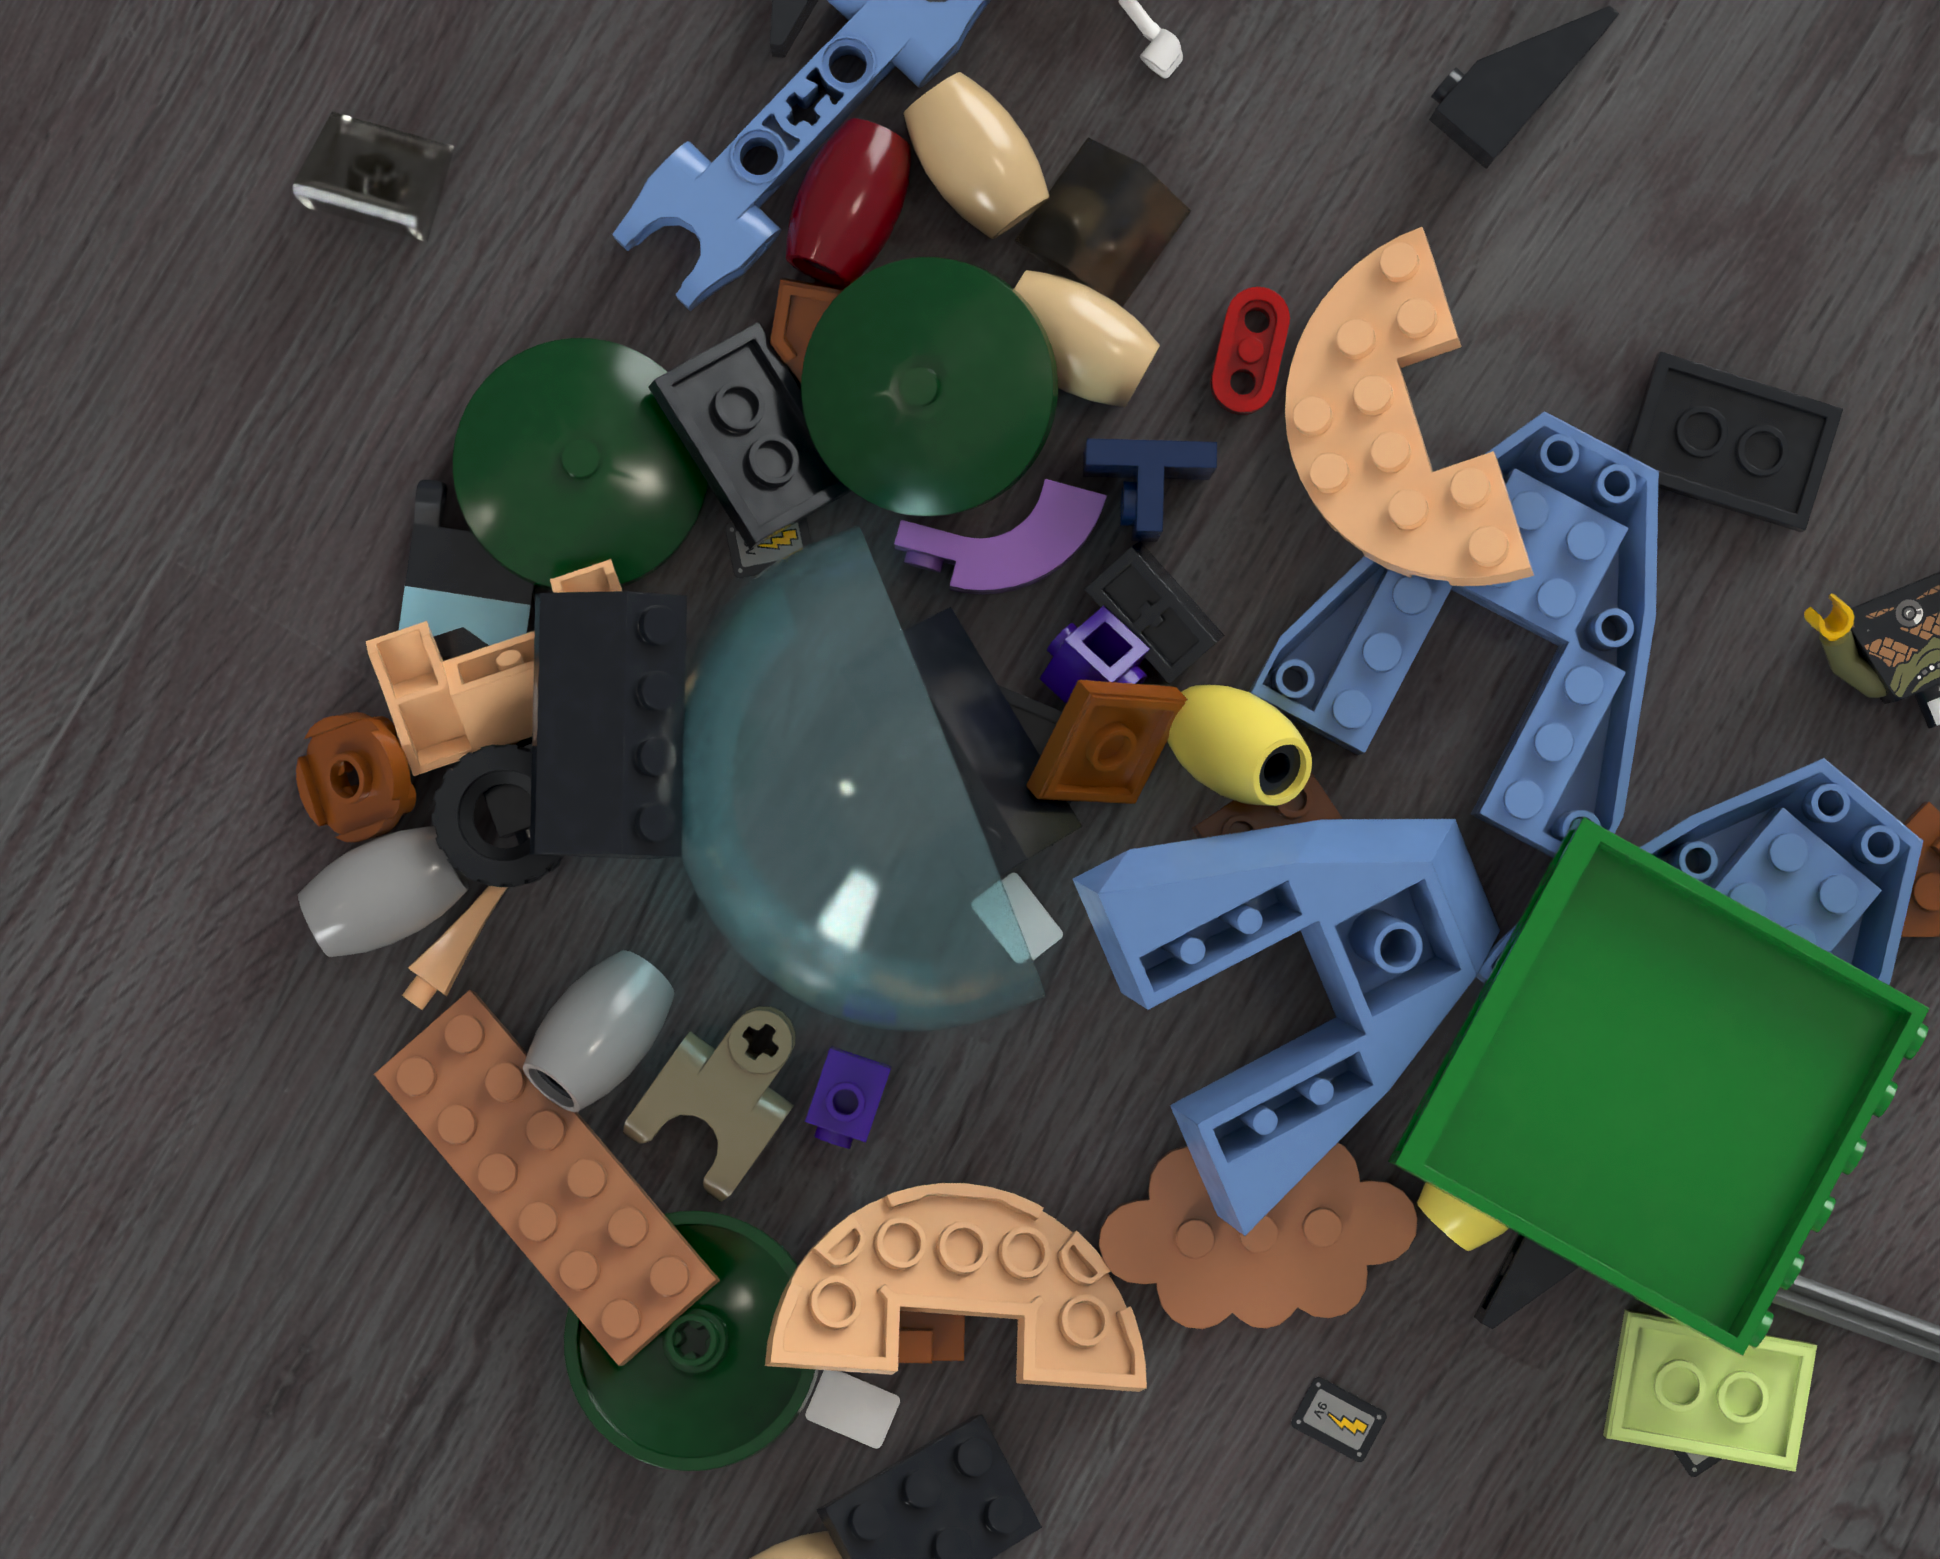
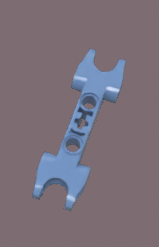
(724, 200)

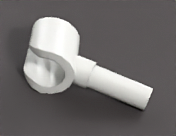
(1164, 51)

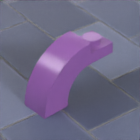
(1016, 558)

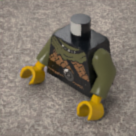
(1888, 644)

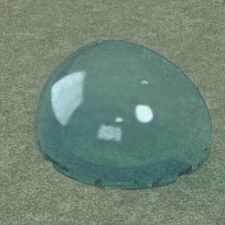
(833, 808)

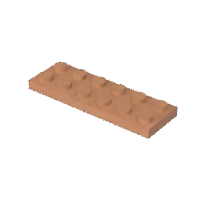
(546, 1179)

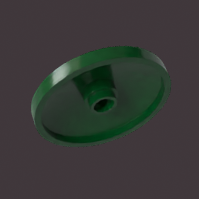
(929, 386)
(575, 464)
(702, 1384)

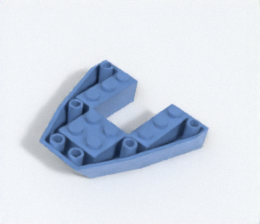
(1593, 593)
(1806, 857)
(1392, 934)

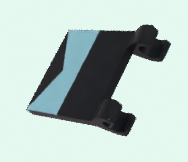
(458, 584)

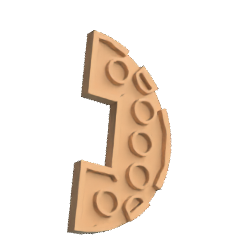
(1361, 439)
(958, 1255)

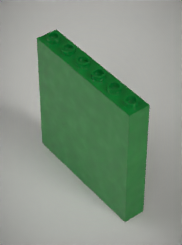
(1661, 1086)

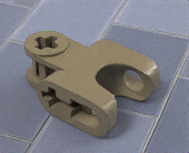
(726, 1091)

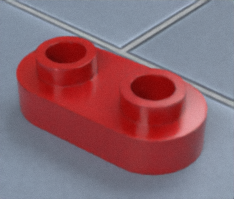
(1250, 351)

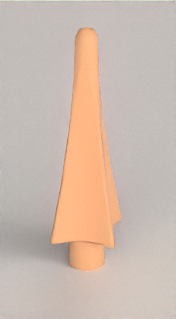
(445, 957)

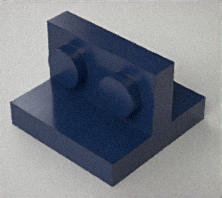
(1148, 465)

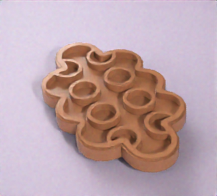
(1300, 1255)

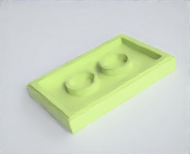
(1706, 1400)

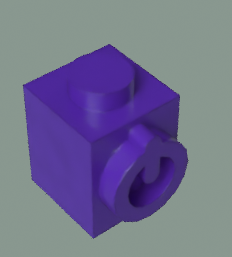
(1095, 652)
(847, 1097)

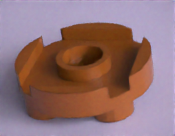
(382, 769)

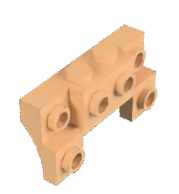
(469, 699)

